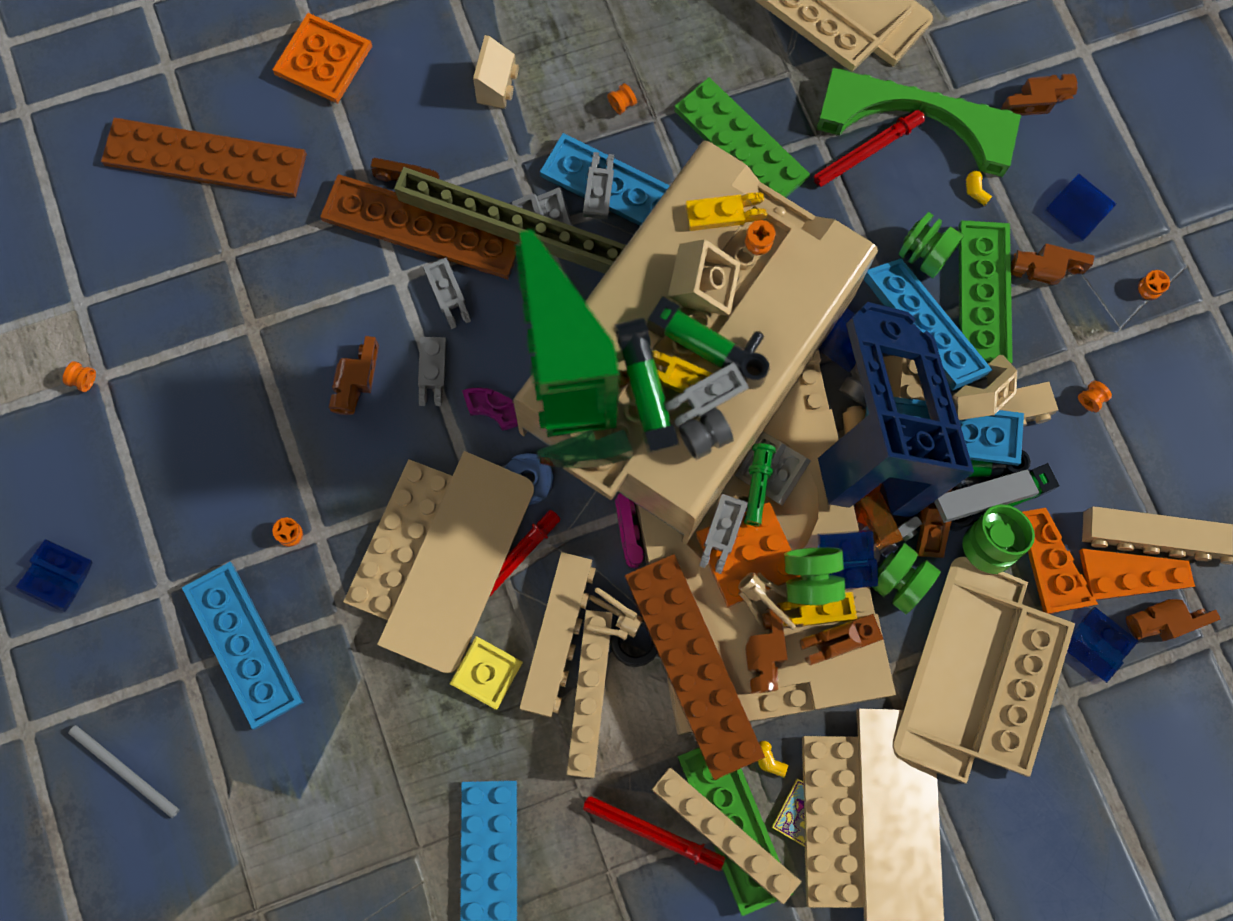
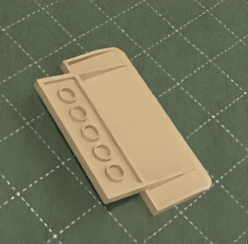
(855, 27)
(439, 557)
(982, 677)
(871, 824)

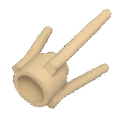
(753, 587)
(628, 620)

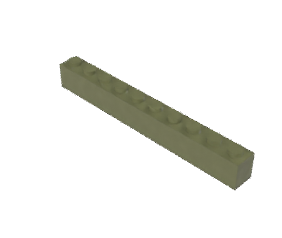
(506, 220)

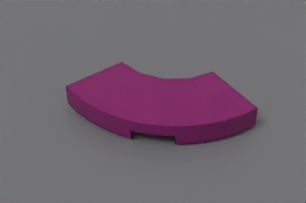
(491, 404)

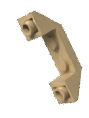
(978, 402)

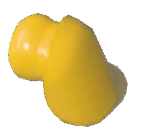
(974, 188)
(769, 763)

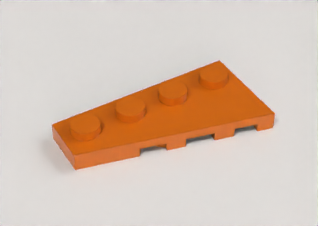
(1053, 568)
(1125, 575)

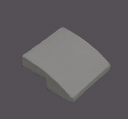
(550, 204)
(786, 467)

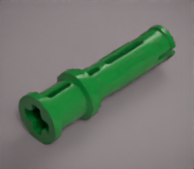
(760, 472)

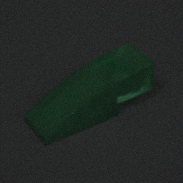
(586, 451)

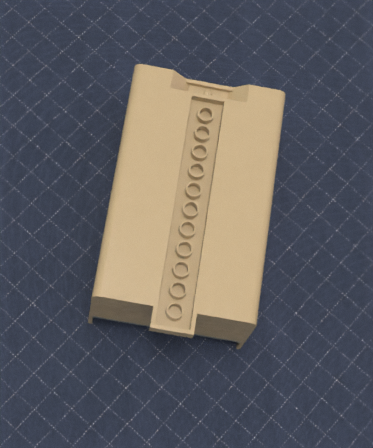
(785, 294)

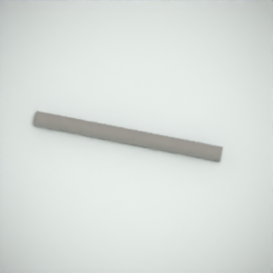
(123, 771)

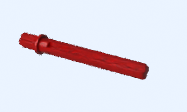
(901, 127)
(526, 546)
(654, 833)

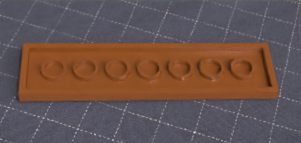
(204, 157)
(382, 216)
(694, 667)

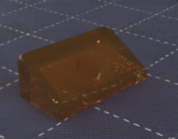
(879, 520)

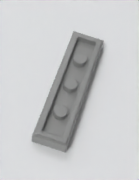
(985, 495)

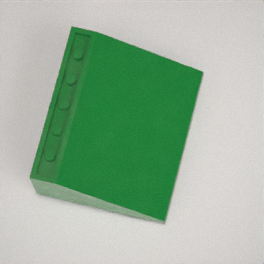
(574, 356)

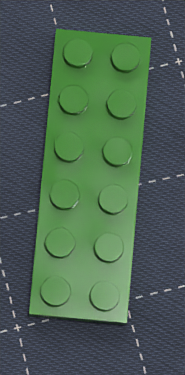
(730, 128)
(986, 288)
(735, 800)

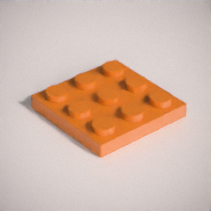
(322, 58)
(754, 550)

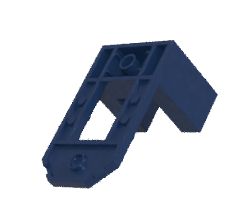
(907, 453)

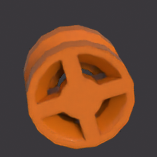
(622, 98)
(755, 242)
(1158, 279)
(79, 376)
(1095, 396)
(284, 527)

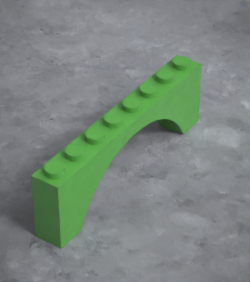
(984, 129)

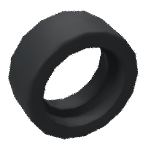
(632, 660)

